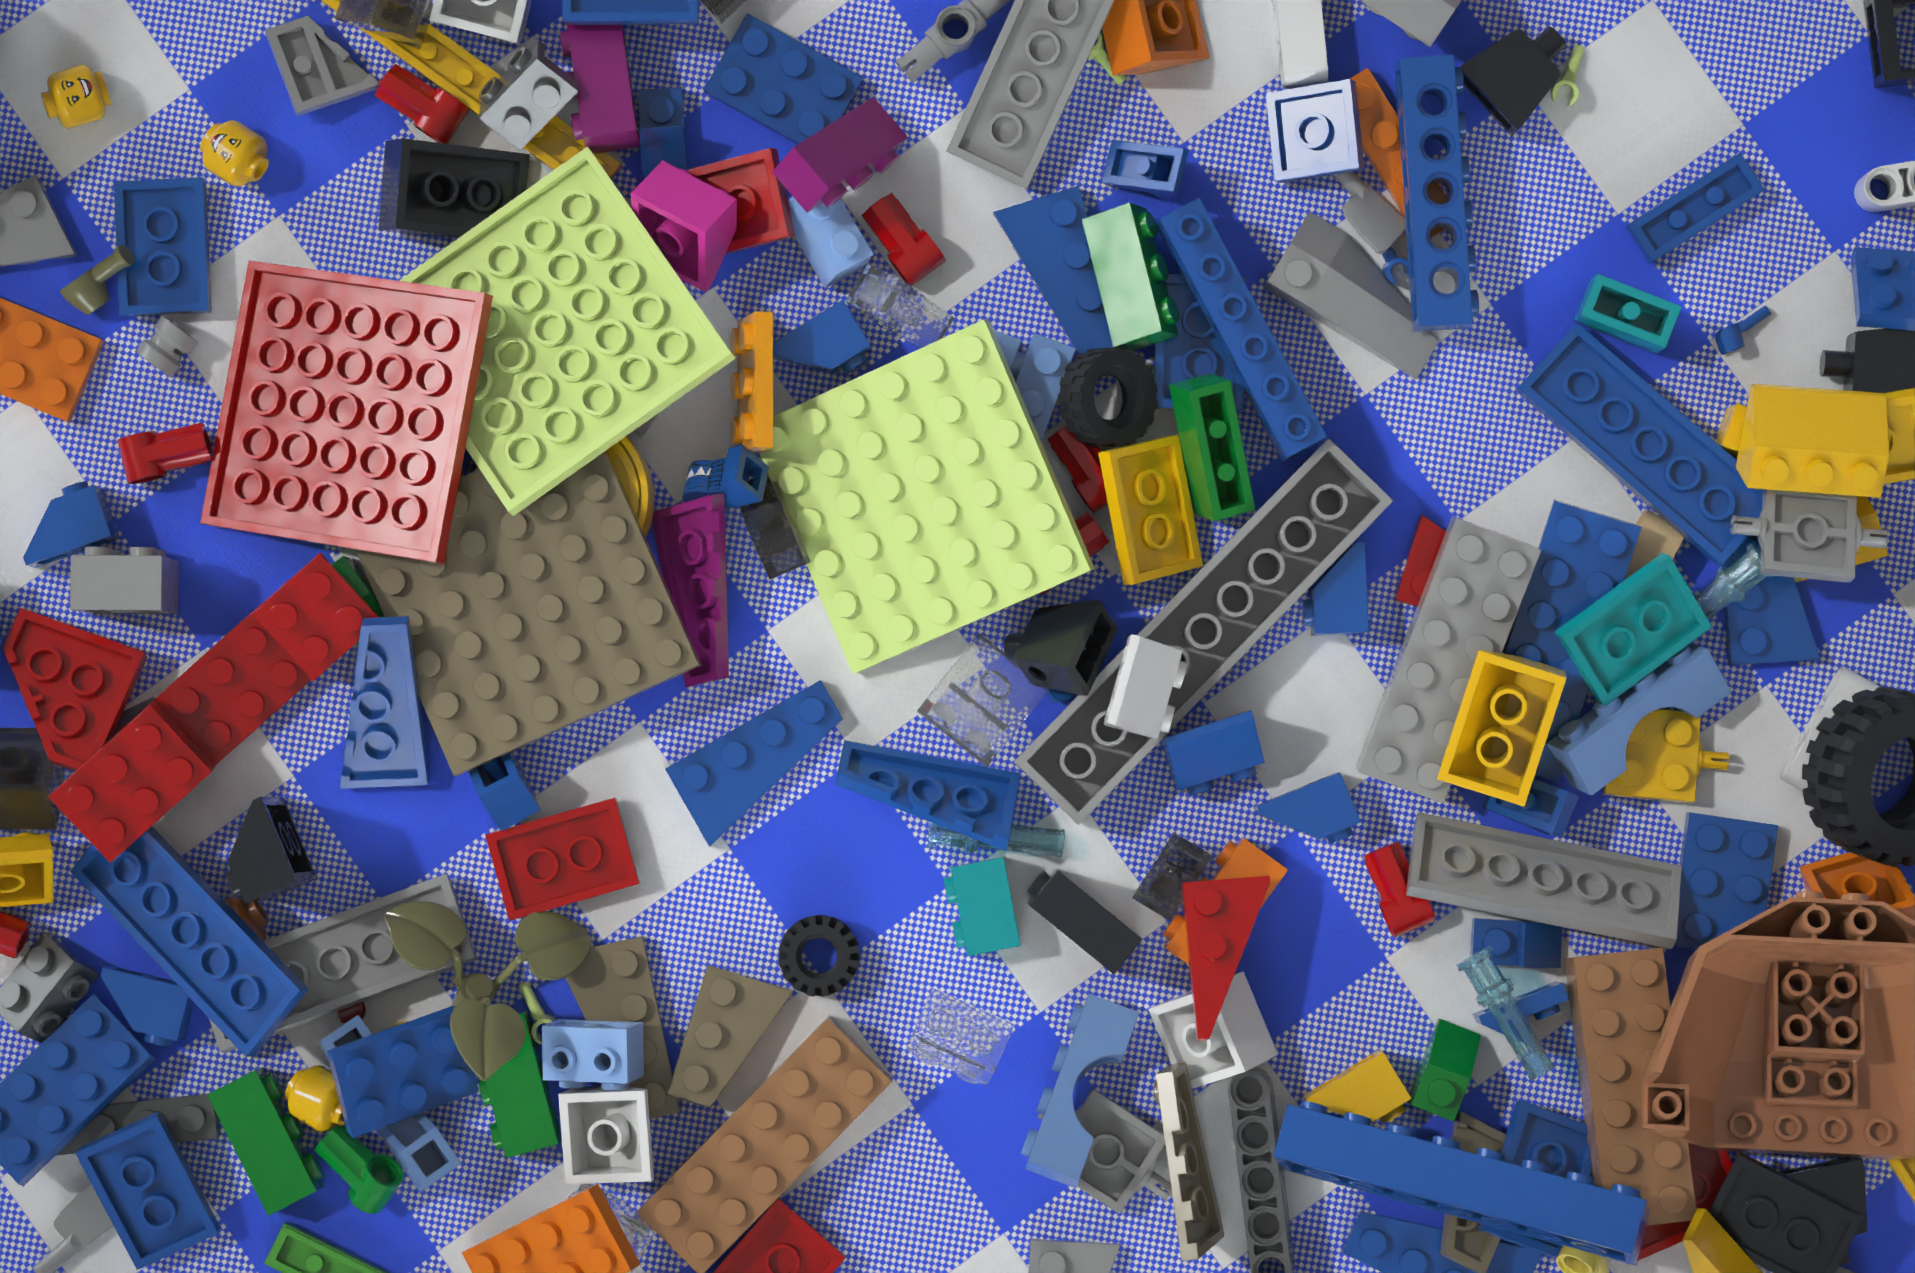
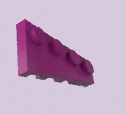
(694, 569)

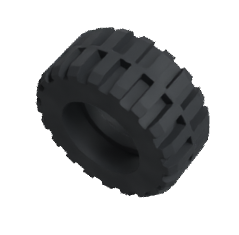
(1842, 774)

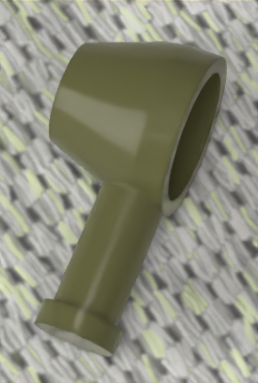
(90, 290)

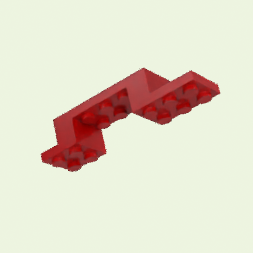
(213, 707)

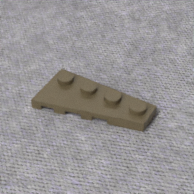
(619, 986)
(1190, 1176)

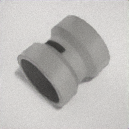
(166, 346)

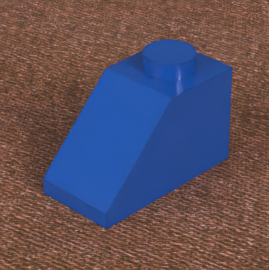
(825, 342)
(70, 524)
(1340, 597)
(505, 791)
(1315, 809)
(150, 1004)

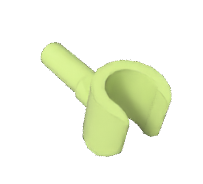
(1100, 55)
(1570, 75)
(535, 1010)

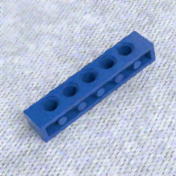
(1430, 307)
(1241, 329)

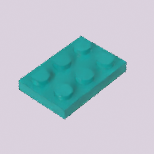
(1633, 629)

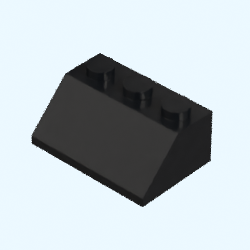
(268, 853)

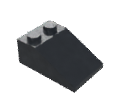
(446, 186)

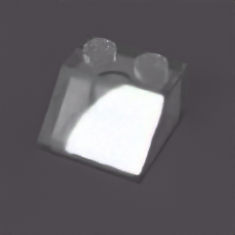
(981, 700)

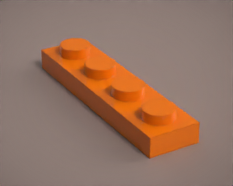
(1382, 141)

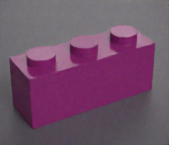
(605, 87)
(841, 156)

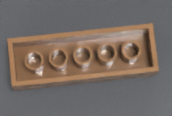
(1617, 1020)
(765, 1145)

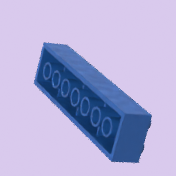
(1463, 1183)

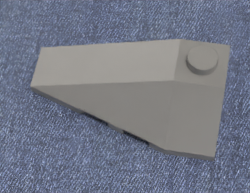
(1345, 291)

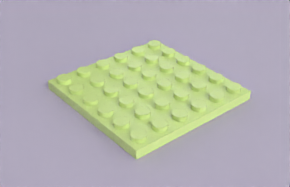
(580, 329)
(923, 497)

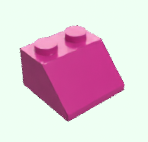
(687, 221)

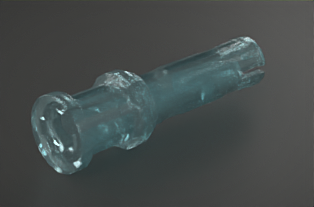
(1732, 582)
(1021, 840)
(1495, 993)

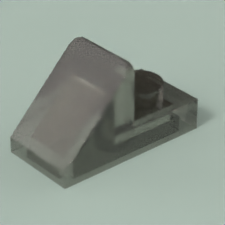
(1162, 885)

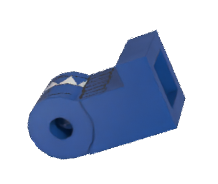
(728, 477)

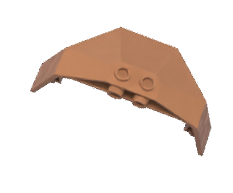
(1794, 1035)

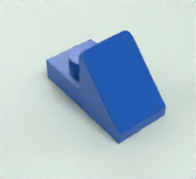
(662, 128)
(1145, 168)
(1545, 809)
(1518, 942)
(1539, 1002)

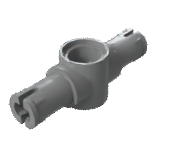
(938, 45)

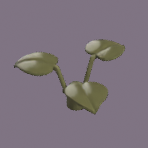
(483, 1032)

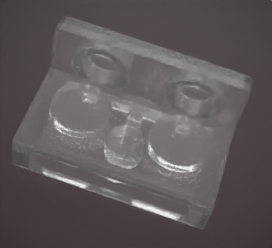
(959, 1037)

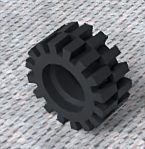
(791, 955)

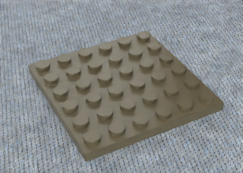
(533, 614)

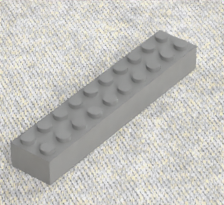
(1212, 622)

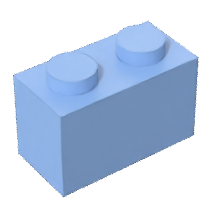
(829, 240)

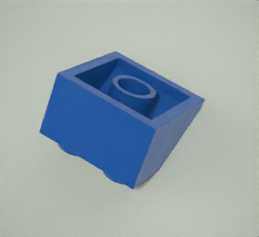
(1212, 752)

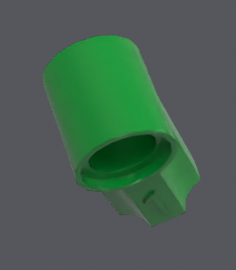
(370, 1176)

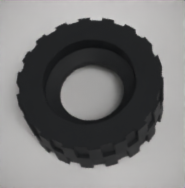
(1078, 402)

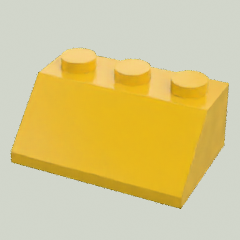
(1814, 440)
(1502, 726)
(26, 869)

